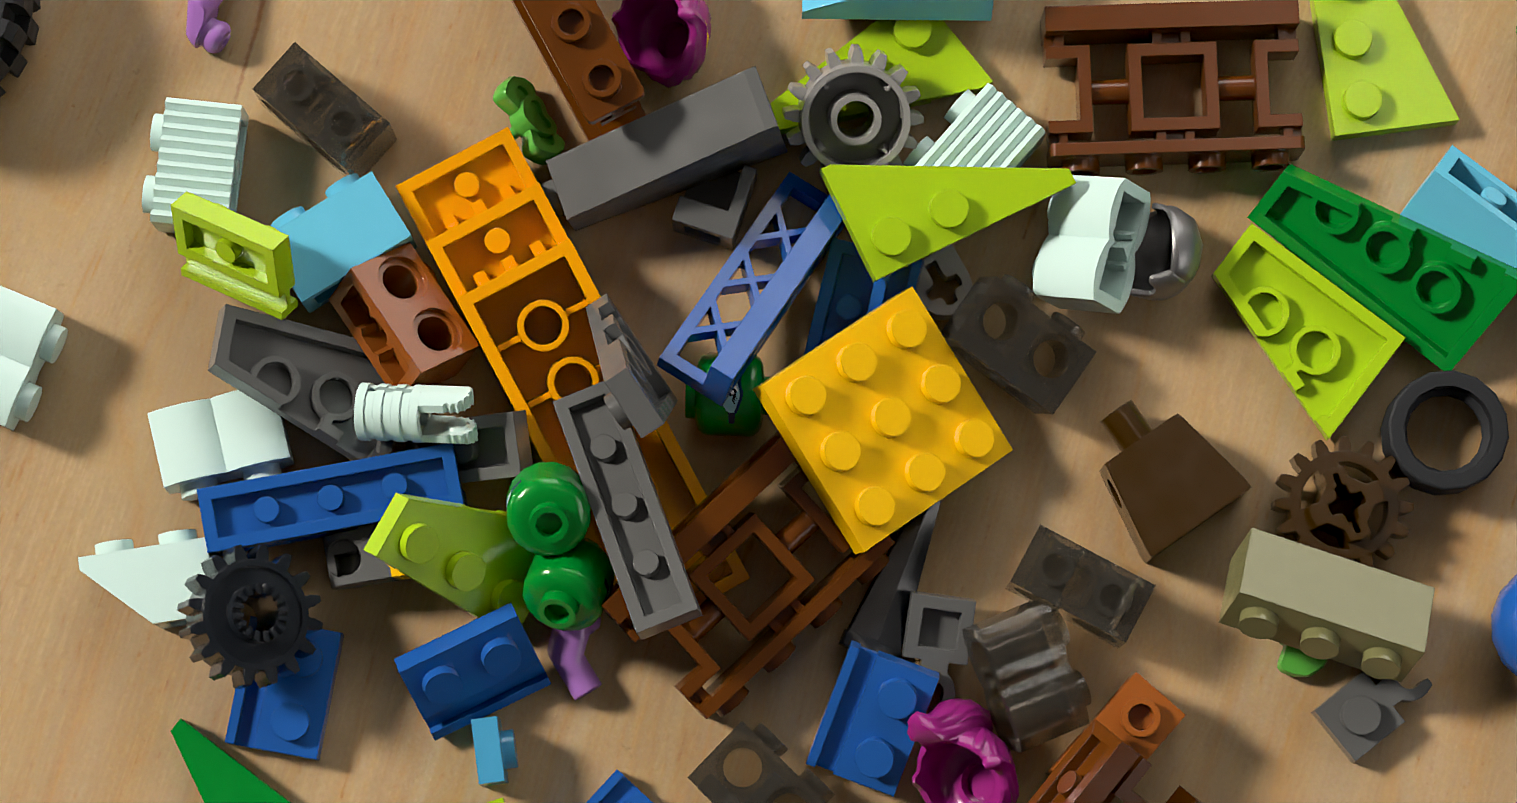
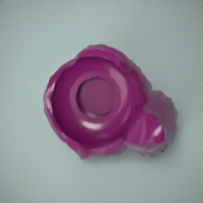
(664, 37)
(961, 756)

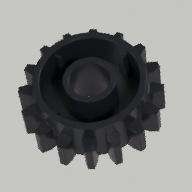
(281, 611)

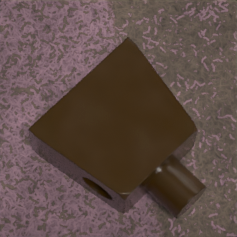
(1165, 479)

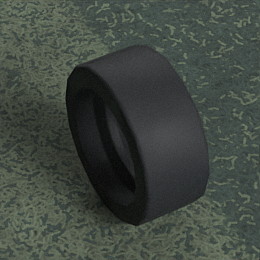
(1486, 408)

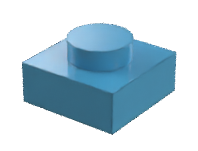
(493, 750)

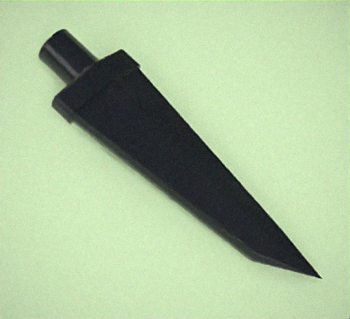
(884, 609)

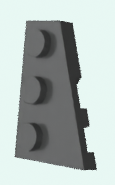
(298, 374)

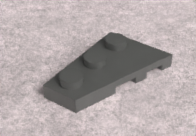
(635, 385)

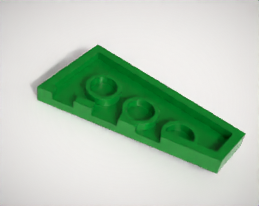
(1396, 268)

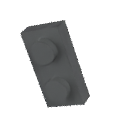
(500, 451)

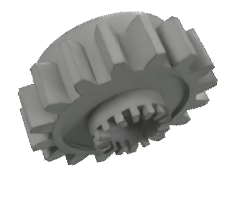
(847, 81)

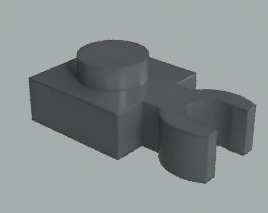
(936, 634)
(1364, 712)

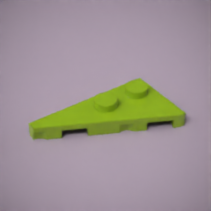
(925, 48)
(917, 210)

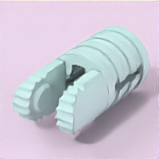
(406, 413)

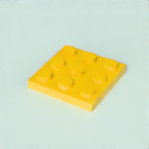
(883, 420)

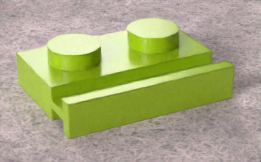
(234, 254)

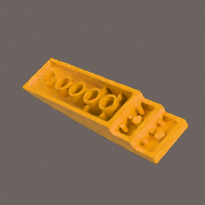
(527, 308)

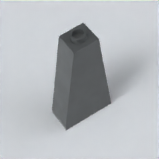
(666, 152)

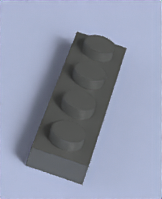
(627, 513)

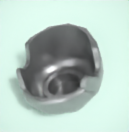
(1167, 254)

